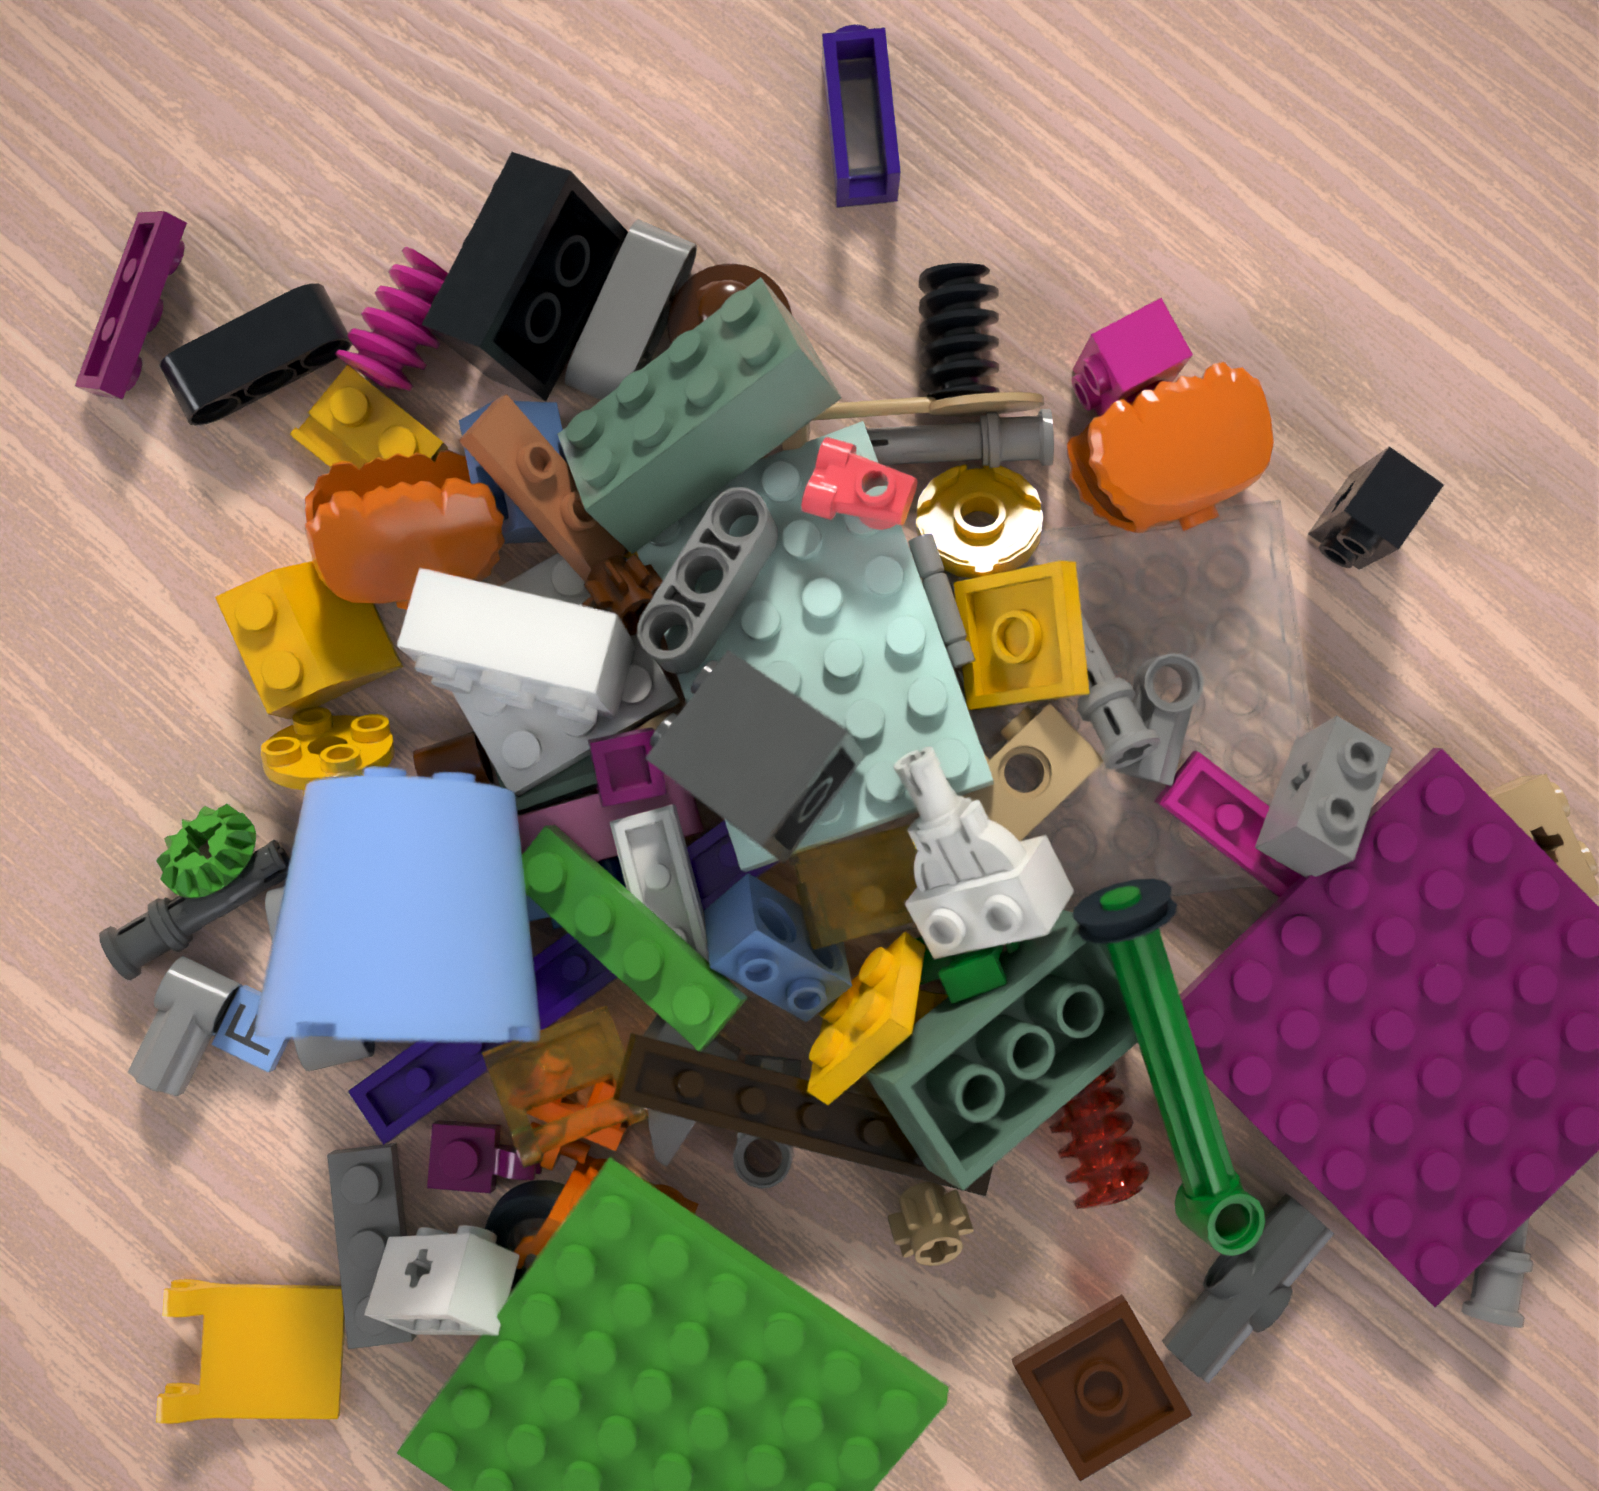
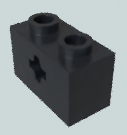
(1374, 510)

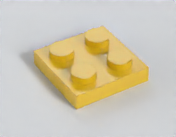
(1023, 636)
(867, 1018)

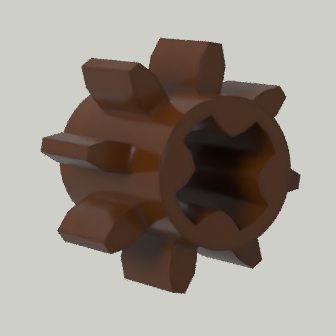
(622, 588)

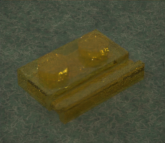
(856, 886)

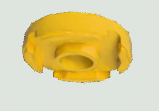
(989, 549)

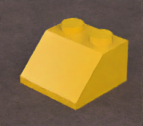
(304, 639)

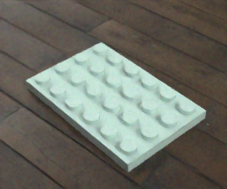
(845, 631)

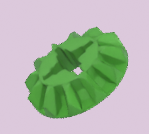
(230, 843)

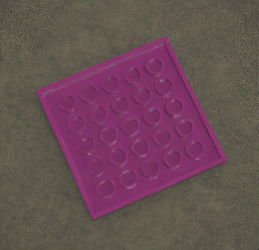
(1419, 1027)

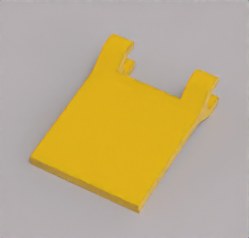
(261, 1352)

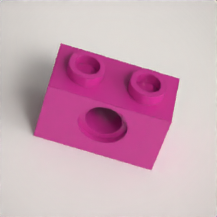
(1129, 358)

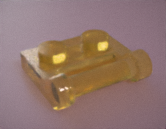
(561, 1063)

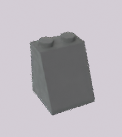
(755, 754)

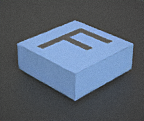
(238, 1033)

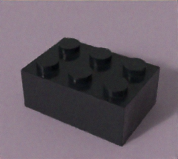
(527, 276)

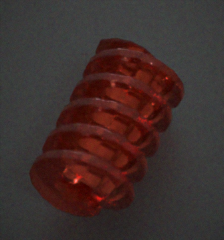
(1100, 1144)

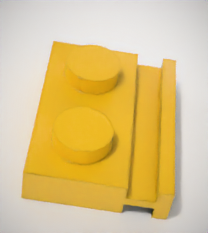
(360, 423)

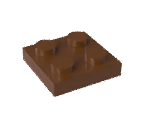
(1101, 1387)

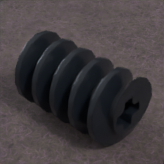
(954, 330)

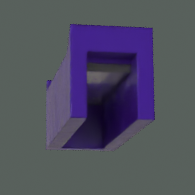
(861, 116)

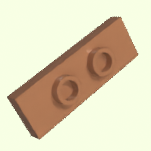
(538, 484)

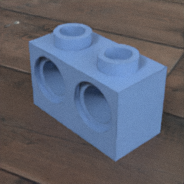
(766, 947)

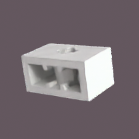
(443, 1282)

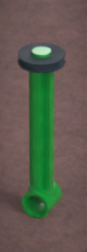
(1211, 1192)

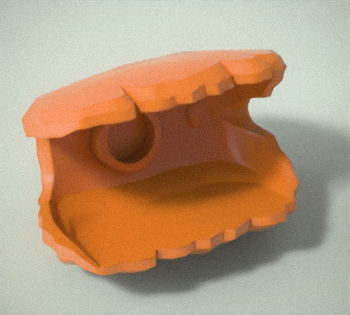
(1174, 450)
(400, 515)

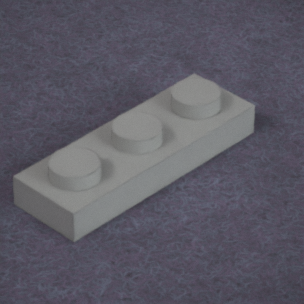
(366, 1213)

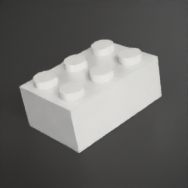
(517, 646)

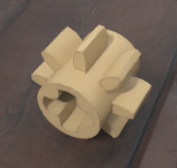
(930, 1224)

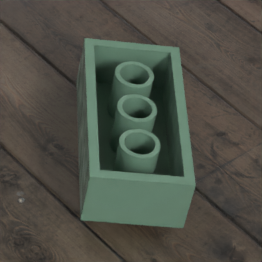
(696, 416)
(1008, 1058)

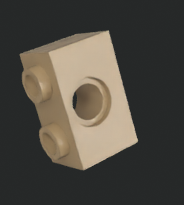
(1062, 763)

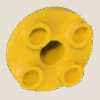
(326, 747)

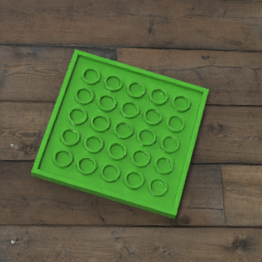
(668, 1364)

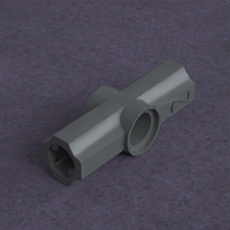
(1247, 1290)

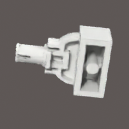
(971, 873)

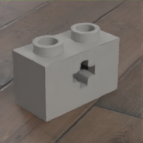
(1324, 798)

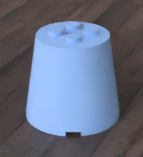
(403, 915)

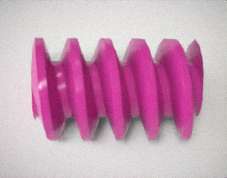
(399, 328)

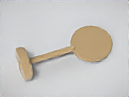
(949, 407)

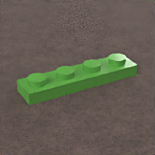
(628, 938)

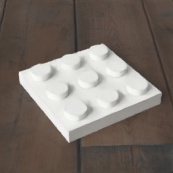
(538, 742)

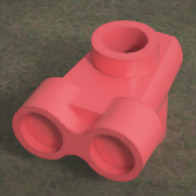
(845, 478)

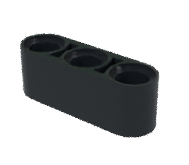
(255, 354)

